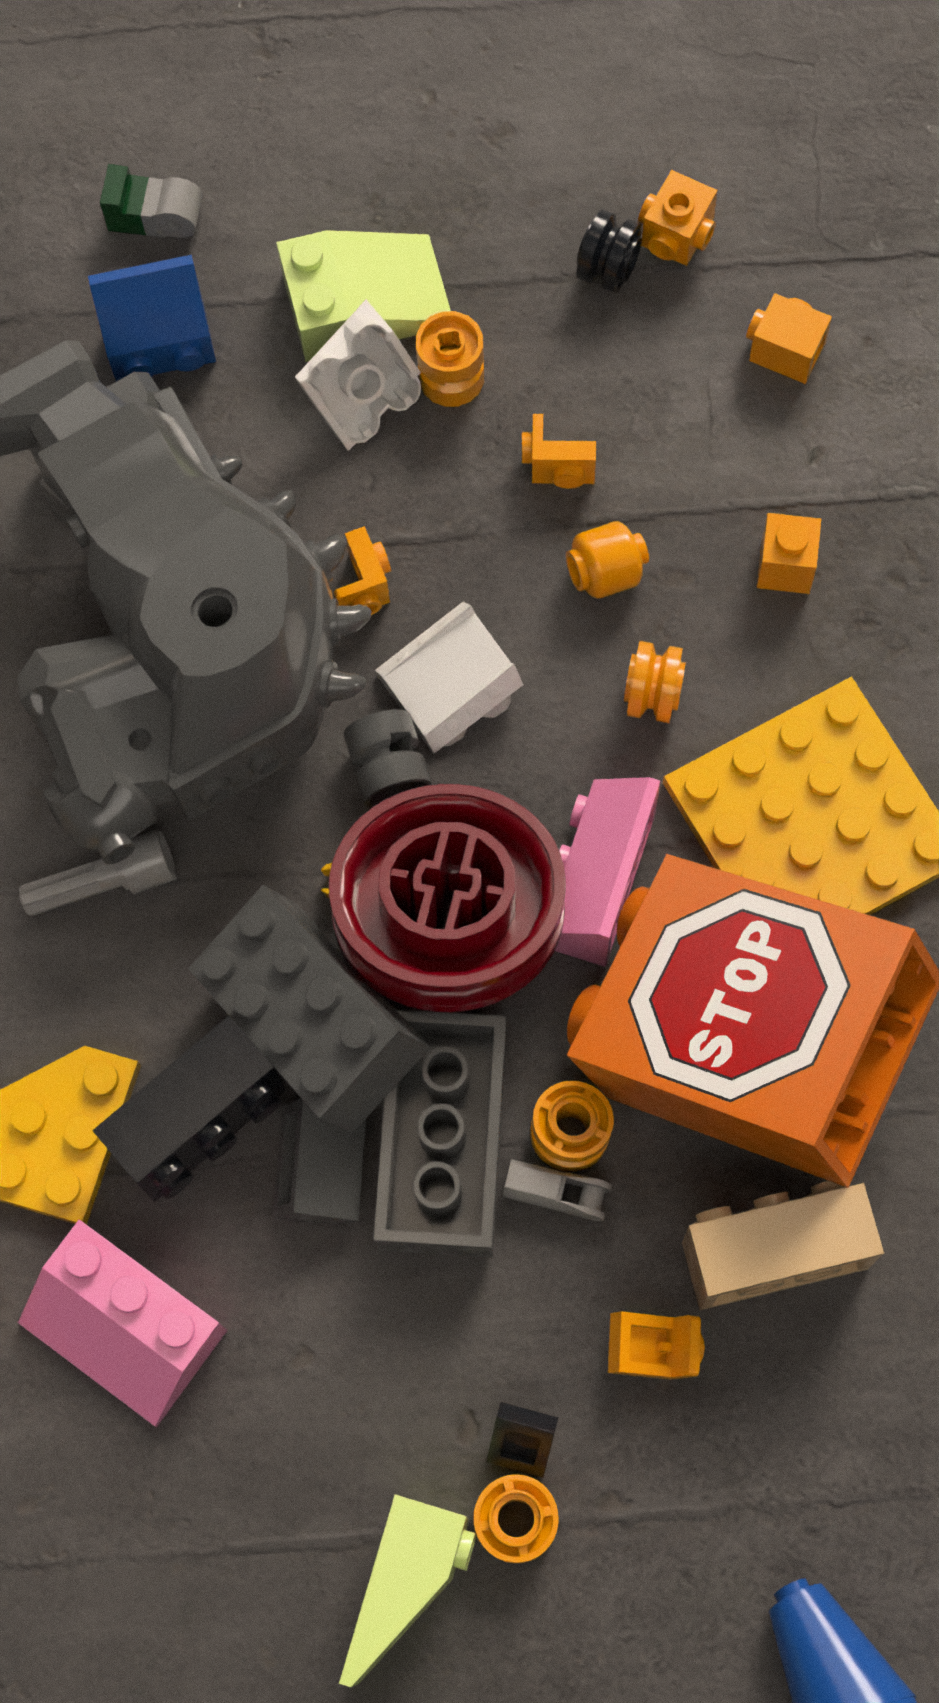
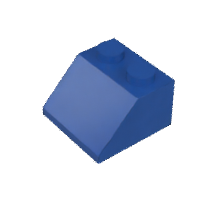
(153, 318)

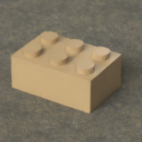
(781, 1243)

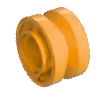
(654, 682)
(576, 1101)
(524, 1490)

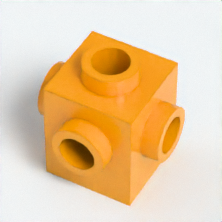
(678, 218)

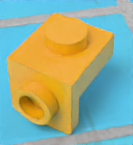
(558, 462)
(370, 566)
(655, 1345)

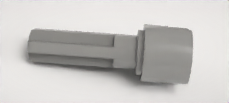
(144, 869)

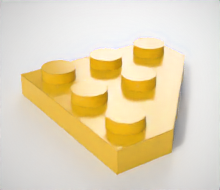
(46, 1134)

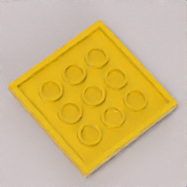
(815, 805)

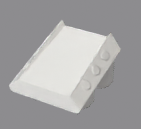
(360, 377)
(450, 678)

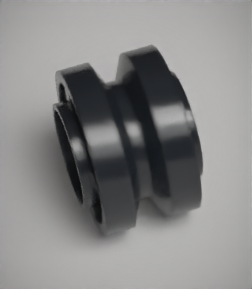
(609, 251)

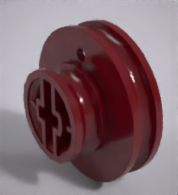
(416, 855)

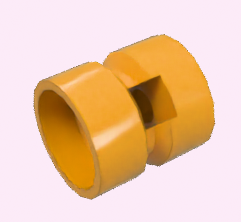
(450, 358)

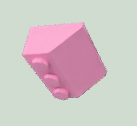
(604, 862)
(119, 1323)

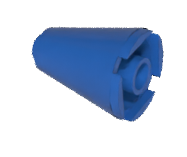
(827, 1653)

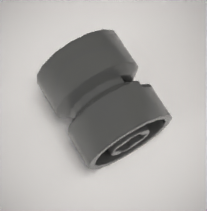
(385, 752)

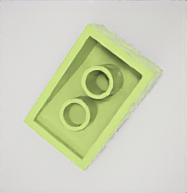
(339, 270)
(410, 1570)

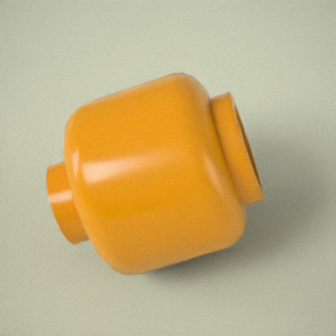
(607, 560)

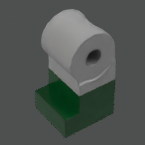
(149, 204)

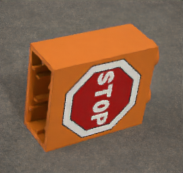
(755, 1016)

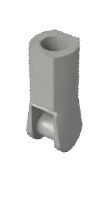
(546, 1188)

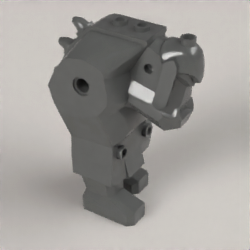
(207, 599)

